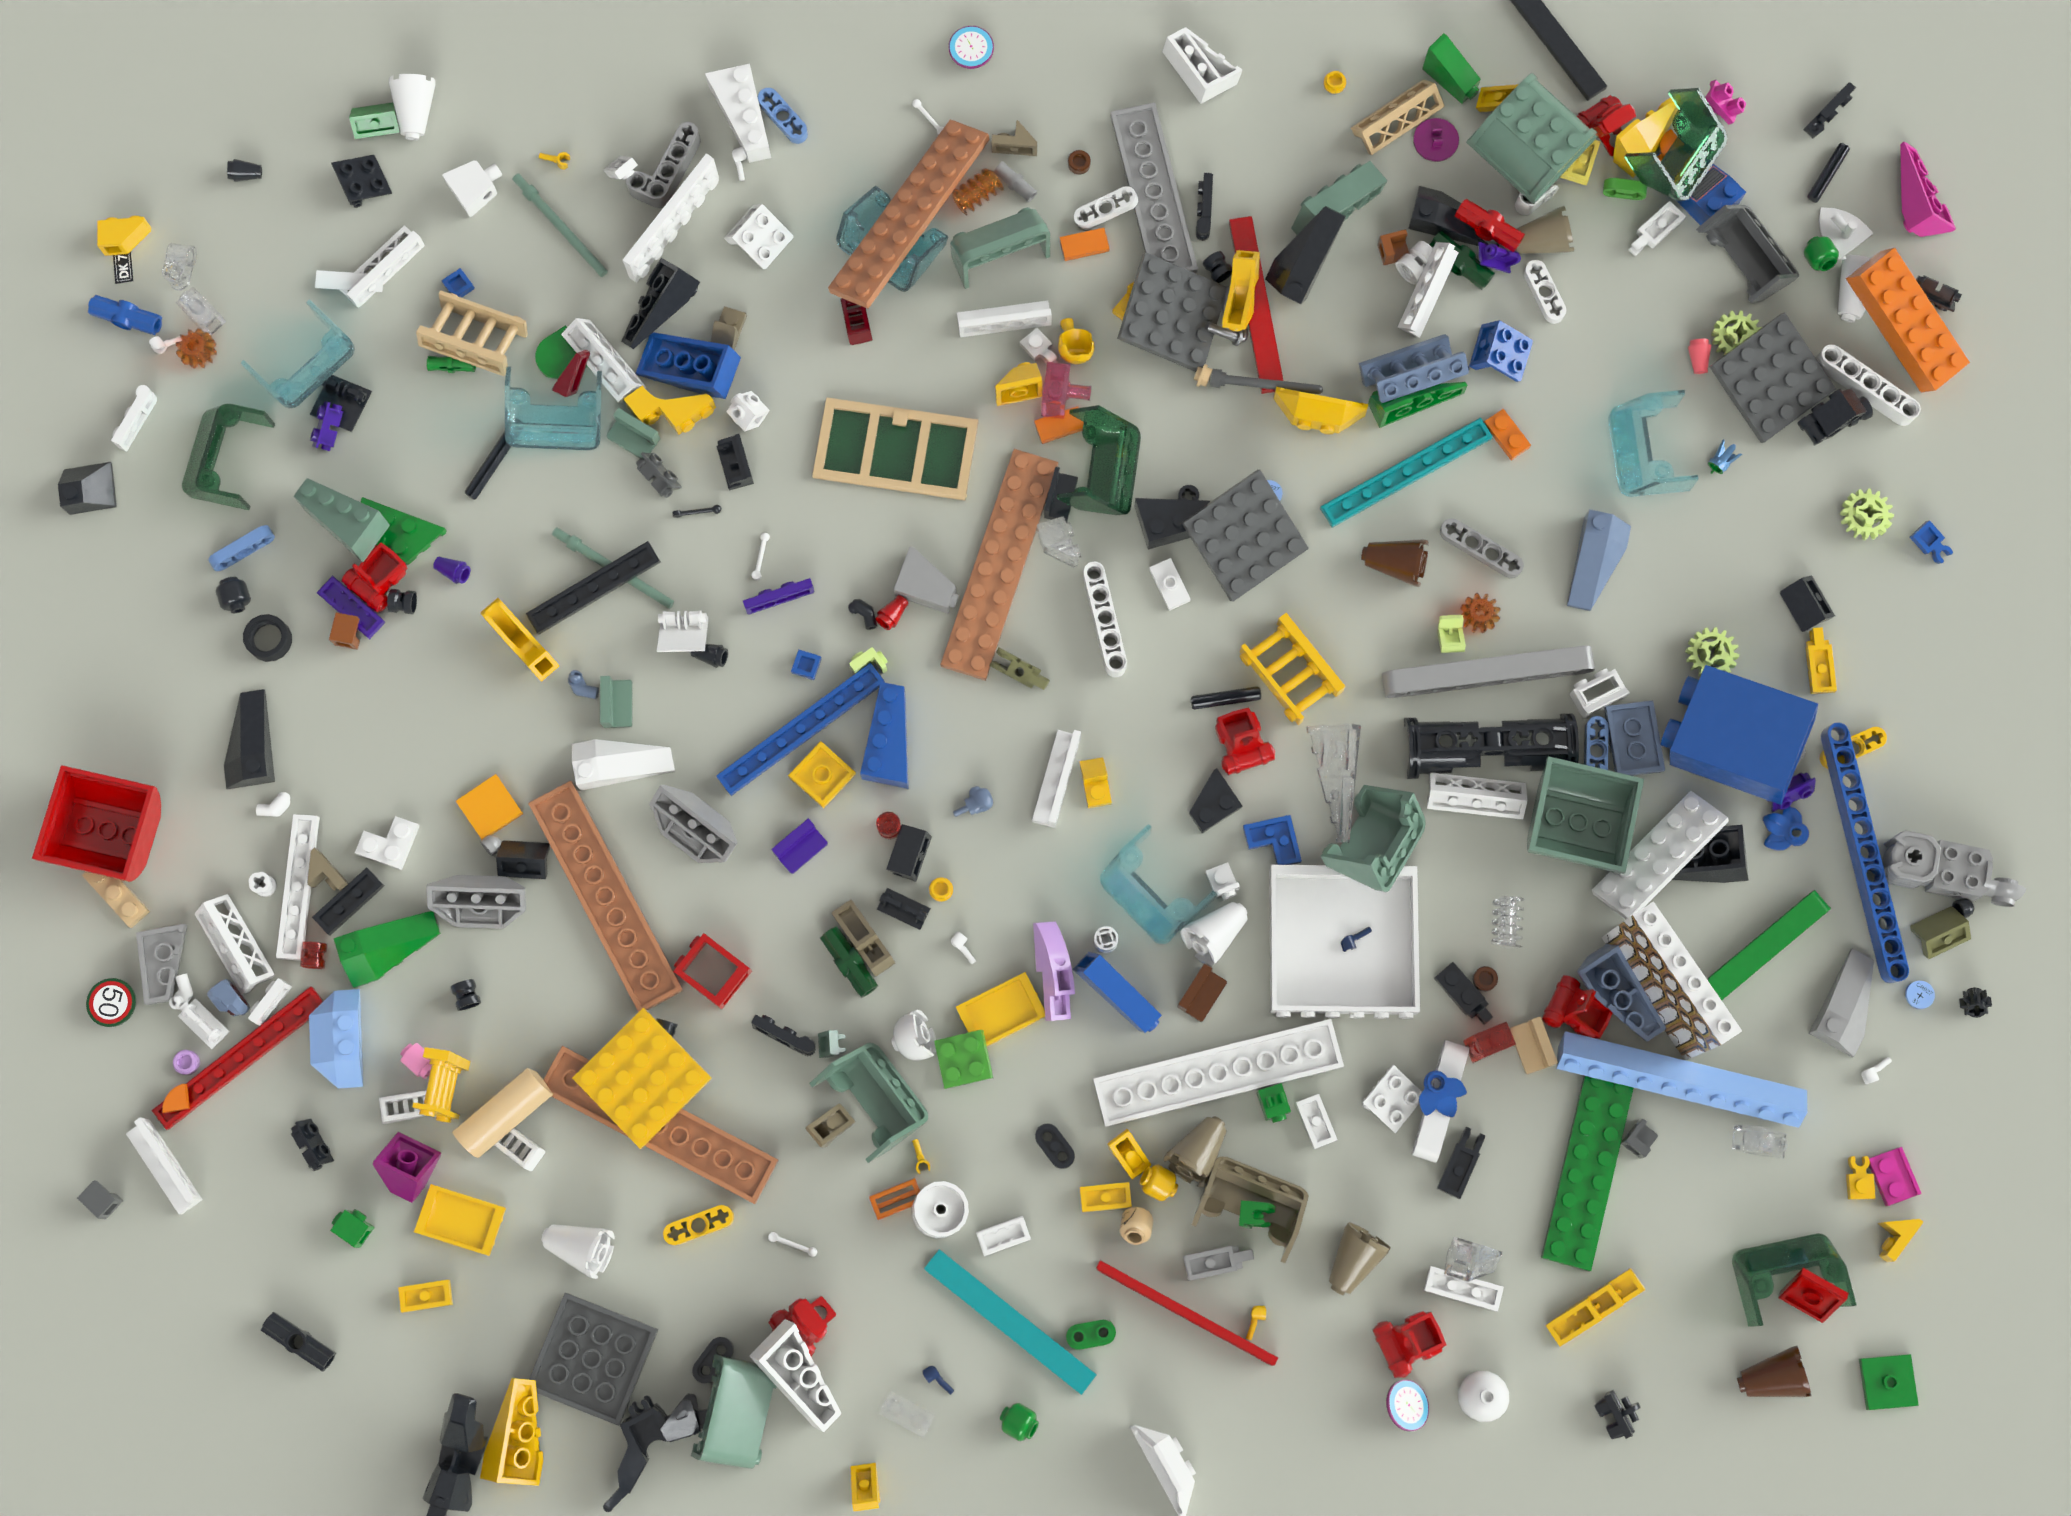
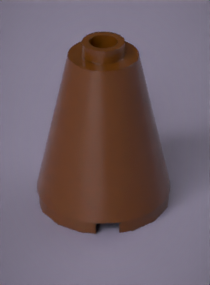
(1398, 559)
(1776, 1376)

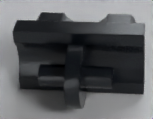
(1622, 1425)

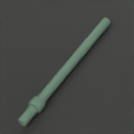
(531, 194)
(575, 544)

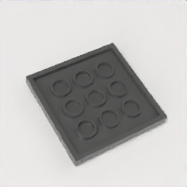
(1171, 312)
(1772, 377)
(1245, 535)
(592, 1358)

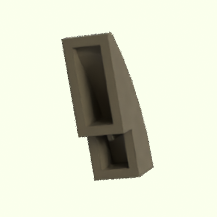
(863, 938)

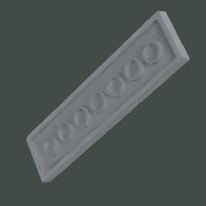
(1152, 178)

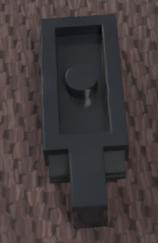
(1816, 126)
(1463, 993)

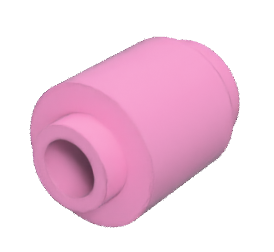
(413, 1059)

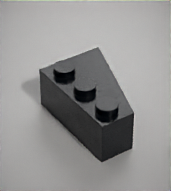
(1163, 517)

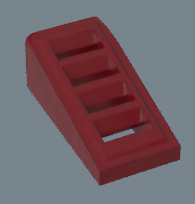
(858, 333)
(571, 377)

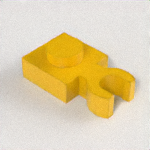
(1859, 1183)

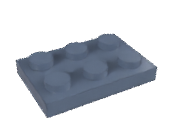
(1634, 738)

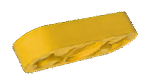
(1872, 746)
(679, 1225)

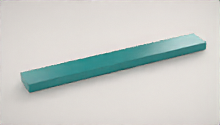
(1406, 472)
(1010, 1322)

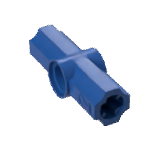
(125, 315)

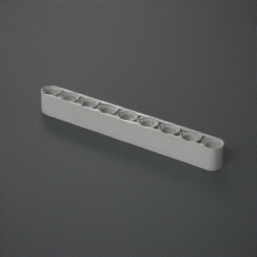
(1488, 671)

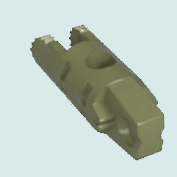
(1031, 673)

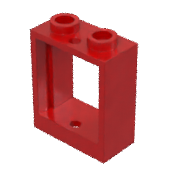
(729, 987)

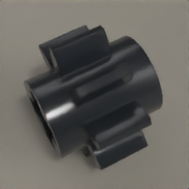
(1975, 1002)

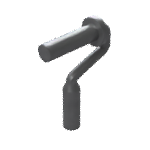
(1235, 337)

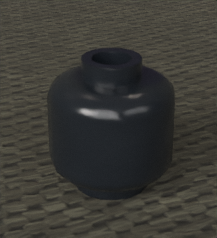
(233, 594)

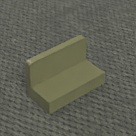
(1942, 931)

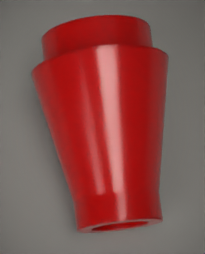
(891, 613)

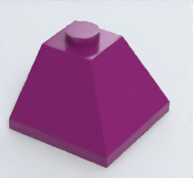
(406, 1166)

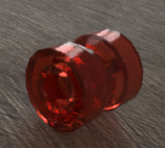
(892, 826)
(313, 955)

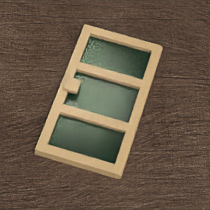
(895, 449)

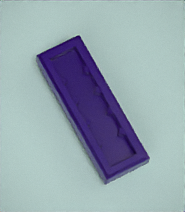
(788, 592)
(348, 603)

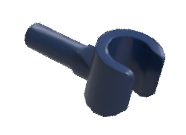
(1349, 941)
(932, 1373)

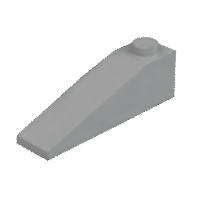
(1845, 1009)

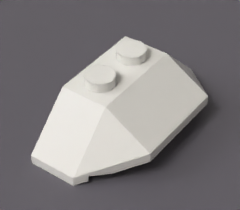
(1168, 1465)

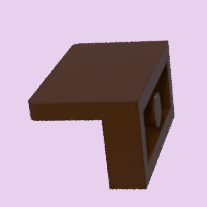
(1202, 993)

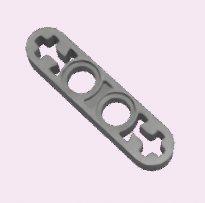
(1483, 544)

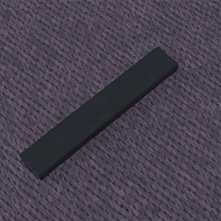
(1561, 47)
(593, 587)

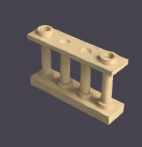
(474, 352)

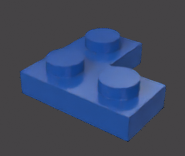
(1278, 833)

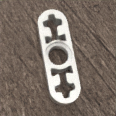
(1103, 217)
(1532, 279)

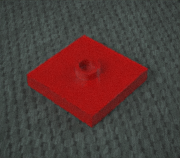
(1813, 1295)

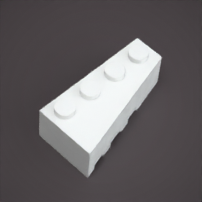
(739, 103)
(791, 1368)

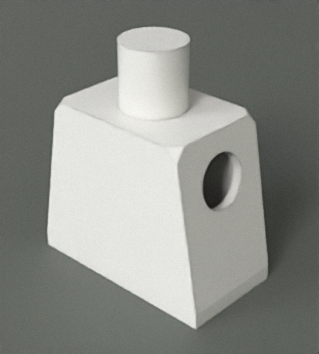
(472, 185)

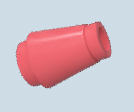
(1699, 354)

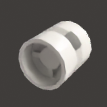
(1412, 265)

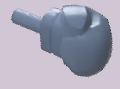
(978, 801)

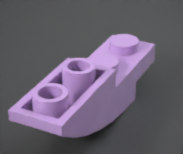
(1056, 969)

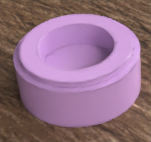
(186, 1062)

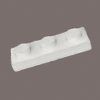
(1473, 1292)

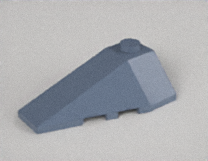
(1599, 552)
(1620, 991)

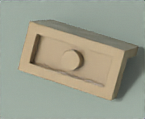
(1533, 1045)

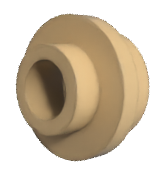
(1202, 375)

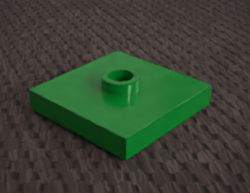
(1888, 1382)

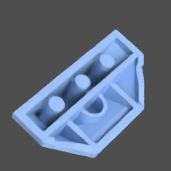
(338, 1039)

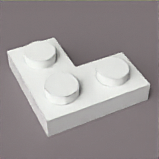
(389, 850)

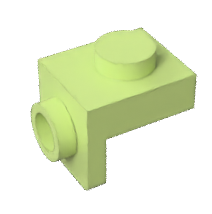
(1451, 634)
(862, 659)

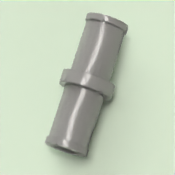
(1015, 181)

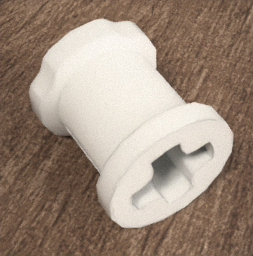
(269, 888)

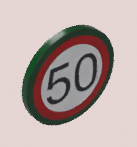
(111, 1002)

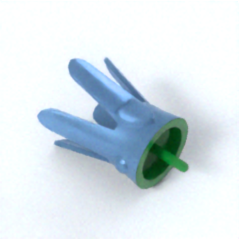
(1721, 460)

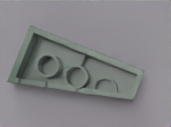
(1344, 195)
(346, 519)

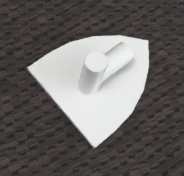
(1843, 229)

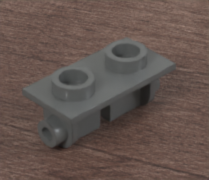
(651, 467)

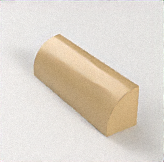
(502, 1112)

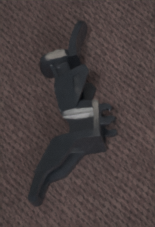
(648, 1426)
(459, 1456)

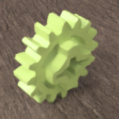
(1726, 337)
(1859, 521)
(1703, 649)

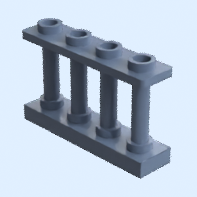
(1413, 368)

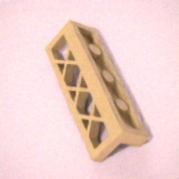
(1398, 107)

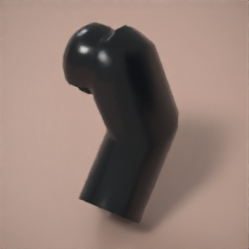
(864, 609)

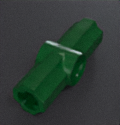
(1466, 263)
(849, 962)

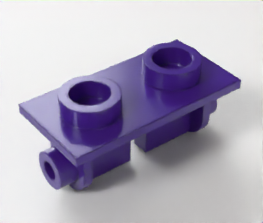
(1497, 258)
(322, 434)
(1799, 788)

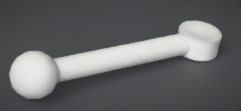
(917, 104)
(756, 575)
(773, 1237)

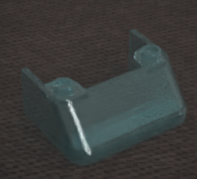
(335, 351)
(550, 424)
(1632, 450)
(1140, 901)

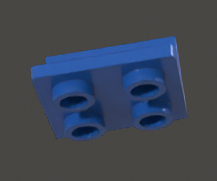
(1501, 349)

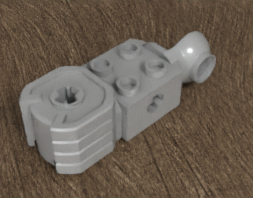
(1946, 869)

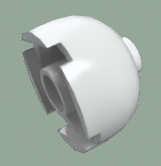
(913, 1037)
(1483, 1396)

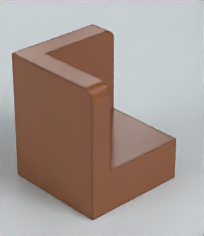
(1392, 246)
(344, 631)

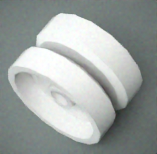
(925, 1213)

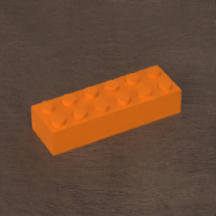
(1907, 320)

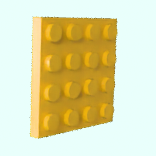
(642, 1078)

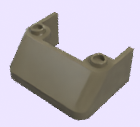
(1236, 1181)

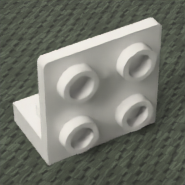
(760, 235)

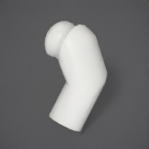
(276, 807)
(184, 992)

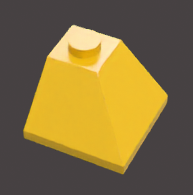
(1019, 384)

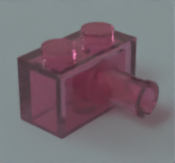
(1059, 390)

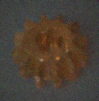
(188, 352)
(1476, 605)

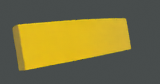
(1595, 1307)

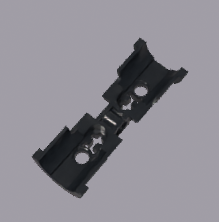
(1429, 756)

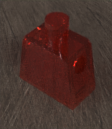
(1490, 1042)

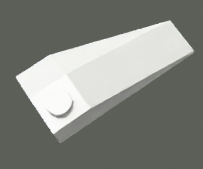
(612, 762)

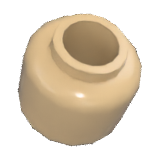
(1136, 1225)

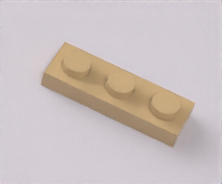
(118, 897)

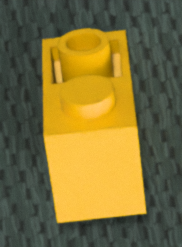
(121, 235)

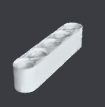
(1879, 385)
(1100, 608)
(1434, 1126)

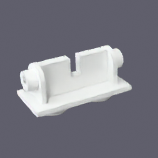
(203, 1023)

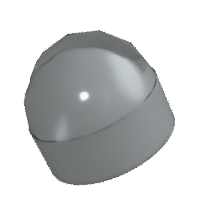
(491, 844)

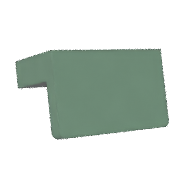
(632, 434)
(616, 703)

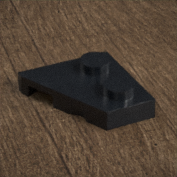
(1214, 803)

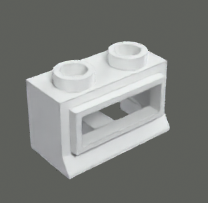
(1587, 707)

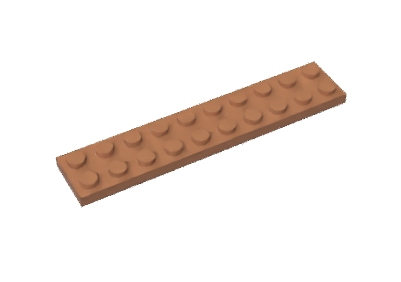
(908, 214)
(999, 565)
(605, 897)
(683, 1139)

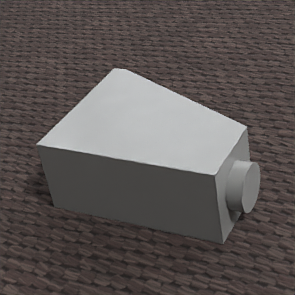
(925, 584)

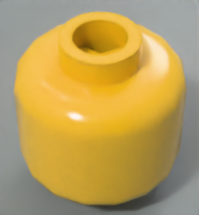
(1159, 1182)

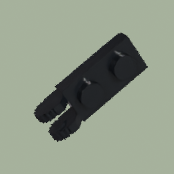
(1204, 208)
(784, 1036)
(1460, 1165)

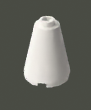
(412, 103)
(1849, 304)
(1214, 932)
(581, 1247)

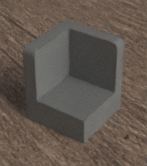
(1639, 1139)
(99, 1200)

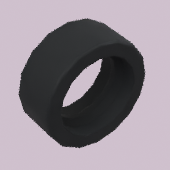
(261, 621)

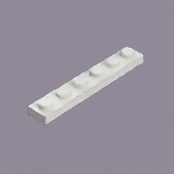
(296, 890)

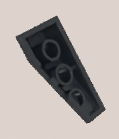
(1436, 212)
(1302, 259)
(667, 293)
(249, 748)
(1719, 860)

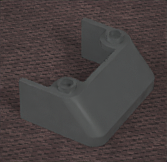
(1751, 249)

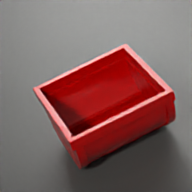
(99, 824)

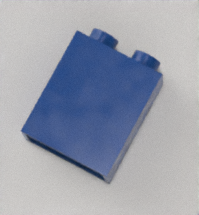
(1740, 733)

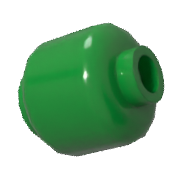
(1821, 253)
(1019, 1422)

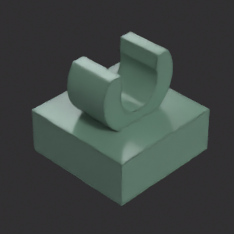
(829, 1043)

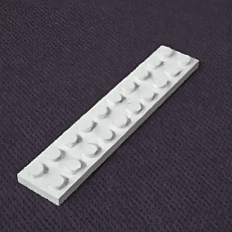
(1218, 1073)

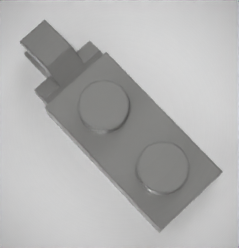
(1215, 1262)

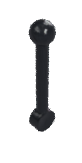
(716, 509)

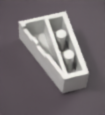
(1199, 66)

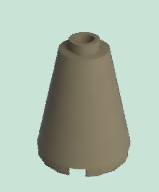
(1547, 234)
(1197, 1151)
(1356, 1258)

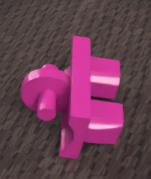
(1722, 103)

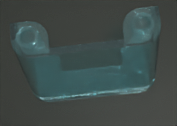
(861, 217)

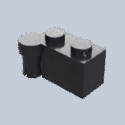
(1832, 416)

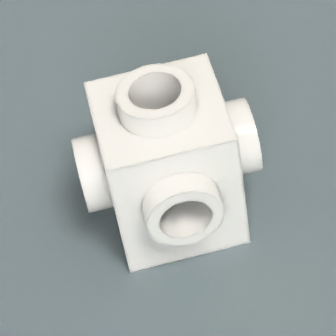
(747, 410)

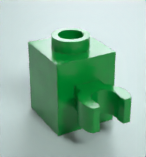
(1274, 1103)

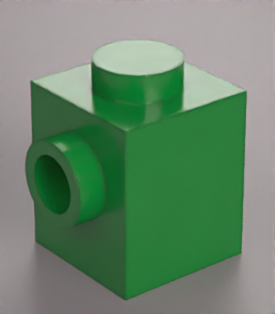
(352, 1227)

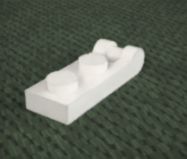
(134, 418)

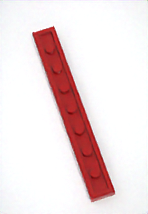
(1261, 323)
(244, 1054)
(1186, 1313)

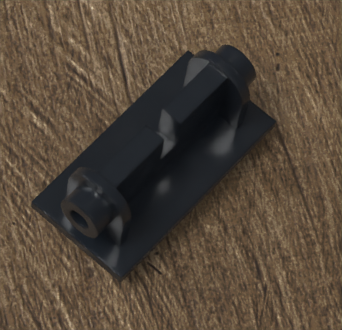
(1943, 298)
(903, 908)
(307, 1134)

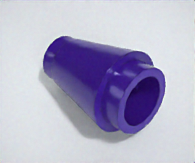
(454, 570)

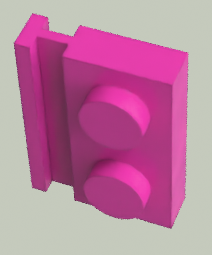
(1894, 1176)

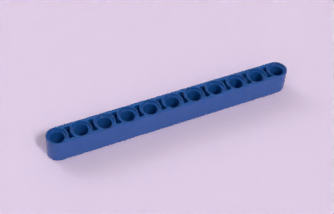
(1861, 864)

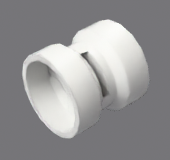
(1107, 943)

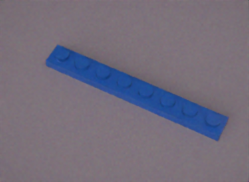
(800, 729)

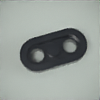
(1055, 1146)
(707, 1357)

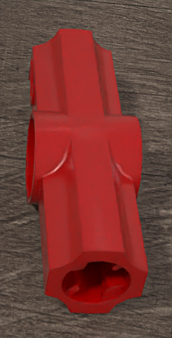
(1489, 225)

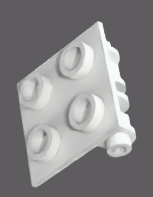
(682, 633)
(1393, 1098)

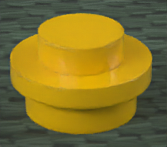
(1334, 82)
(941, 889)

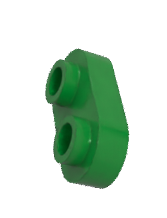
(1091, 1335)

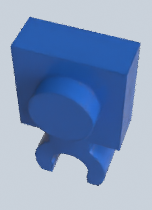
(1929, 540)

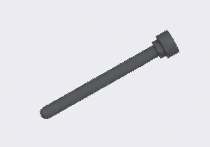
(1221, 378)

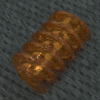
(976, 189)

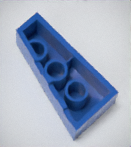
(886, 747)

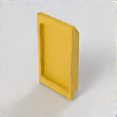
(1002, 1009)
(460, 1220)

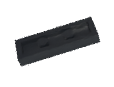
(348, 901)

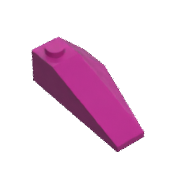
(1920, 206)

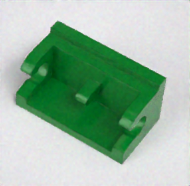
(1252, 1215)

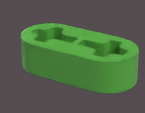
(1624, 189)

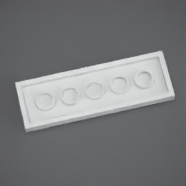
(670, 219)
(1661, 855)

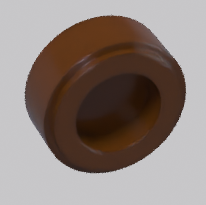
(1079, 162)
(1485, 978)

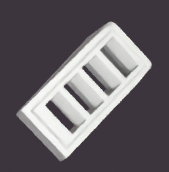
(383, 1101)
(530, 1154)

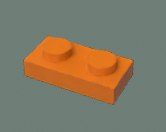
(1507, 434)

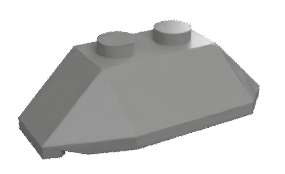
(693, 825)
(477, 900)

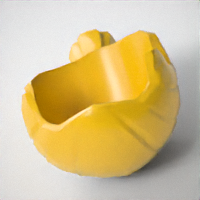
(1075, 344)

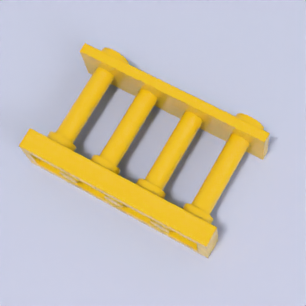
(1315, 666)
(441, 1083)

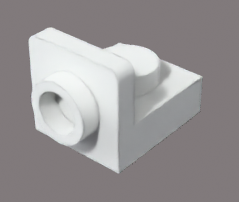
(1222, 881)

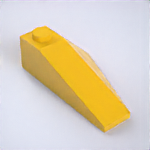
(1644, 135)
(514, 1444)

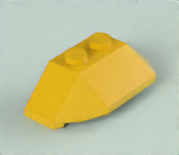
(1317, 411)

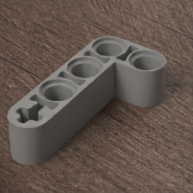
(668, 164)

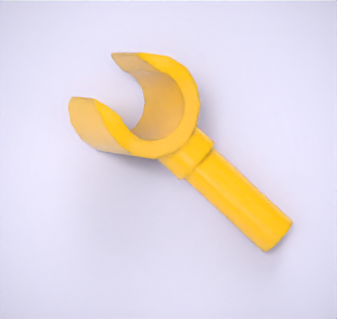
(556, 159)
(920, 1157)
(1257, 1313)

